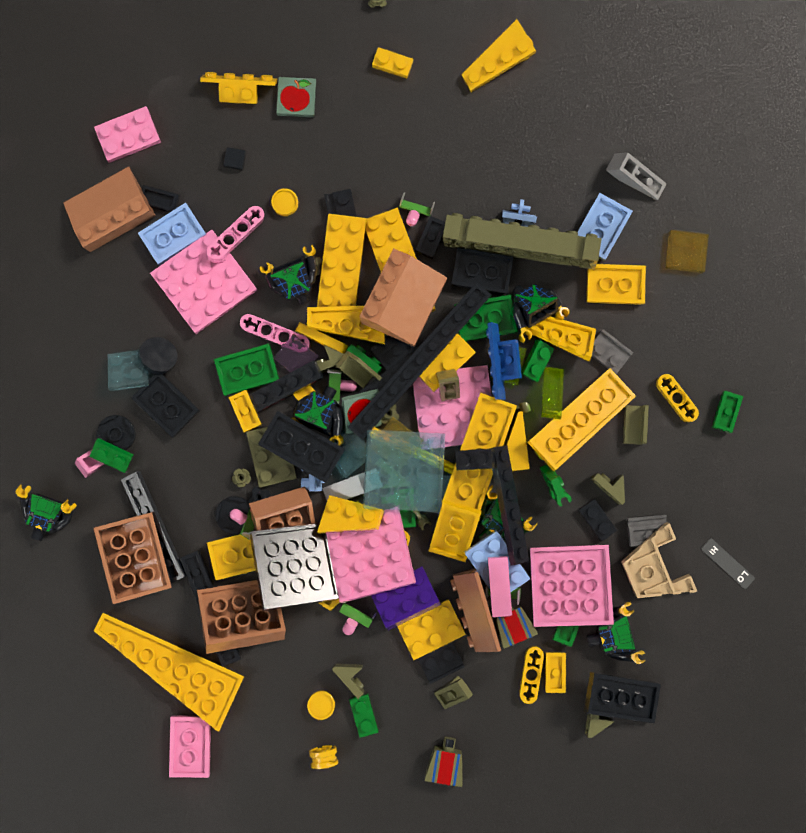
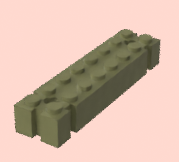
(522, 241)

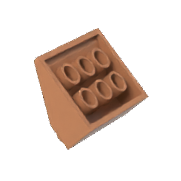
(108, 210)
(403, 297)
(132, 558)
(476, 611)
(235, 617)

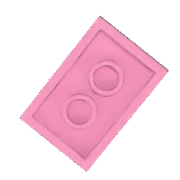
(127, 134)
(189, 747)

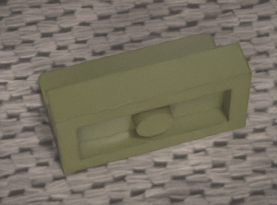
(356, 369)
(635, 424)

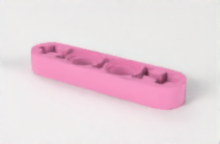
(237, 235)
(276, 330)

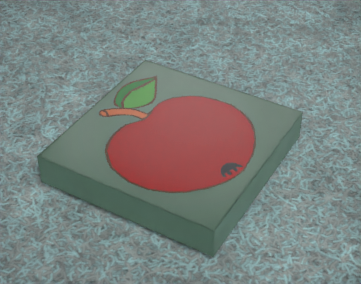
(296, 97)
(353, 406)

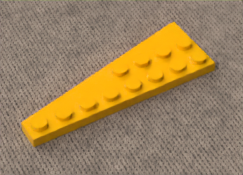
(190, 678)

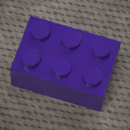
(406, 602)

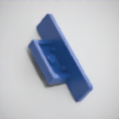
(504, 360)

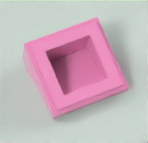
(87, 464)

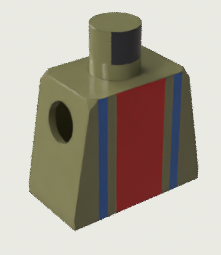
(515, 627)
(445, 764)

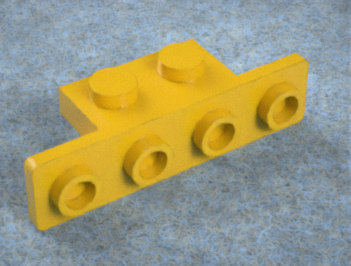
(238, 89)

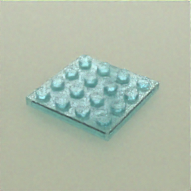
(404, 470)

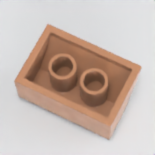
(283, 510)

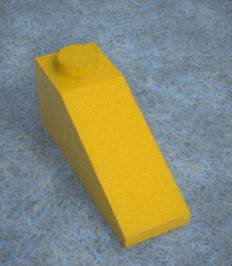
(517, 445)

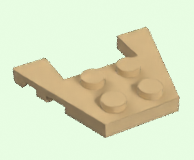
(647, 570)

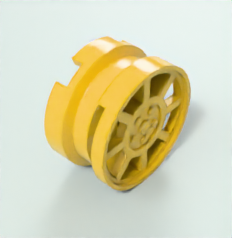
(323, 757)

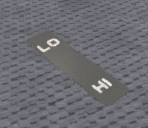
(728, 563)

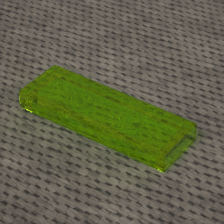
(552, 393)

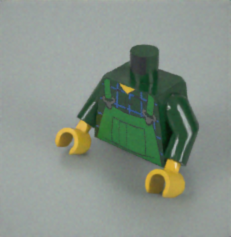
(491, 517)

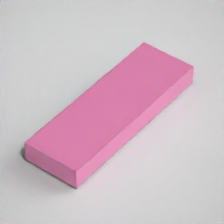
(499, 586)

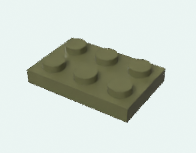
(268, 467)

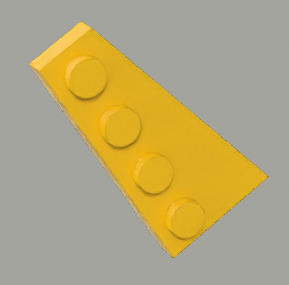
(503, 54)
(342, 321)
(566, 335)

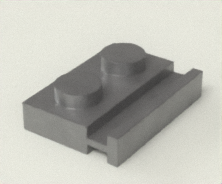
(610, 351)
(643, 527)

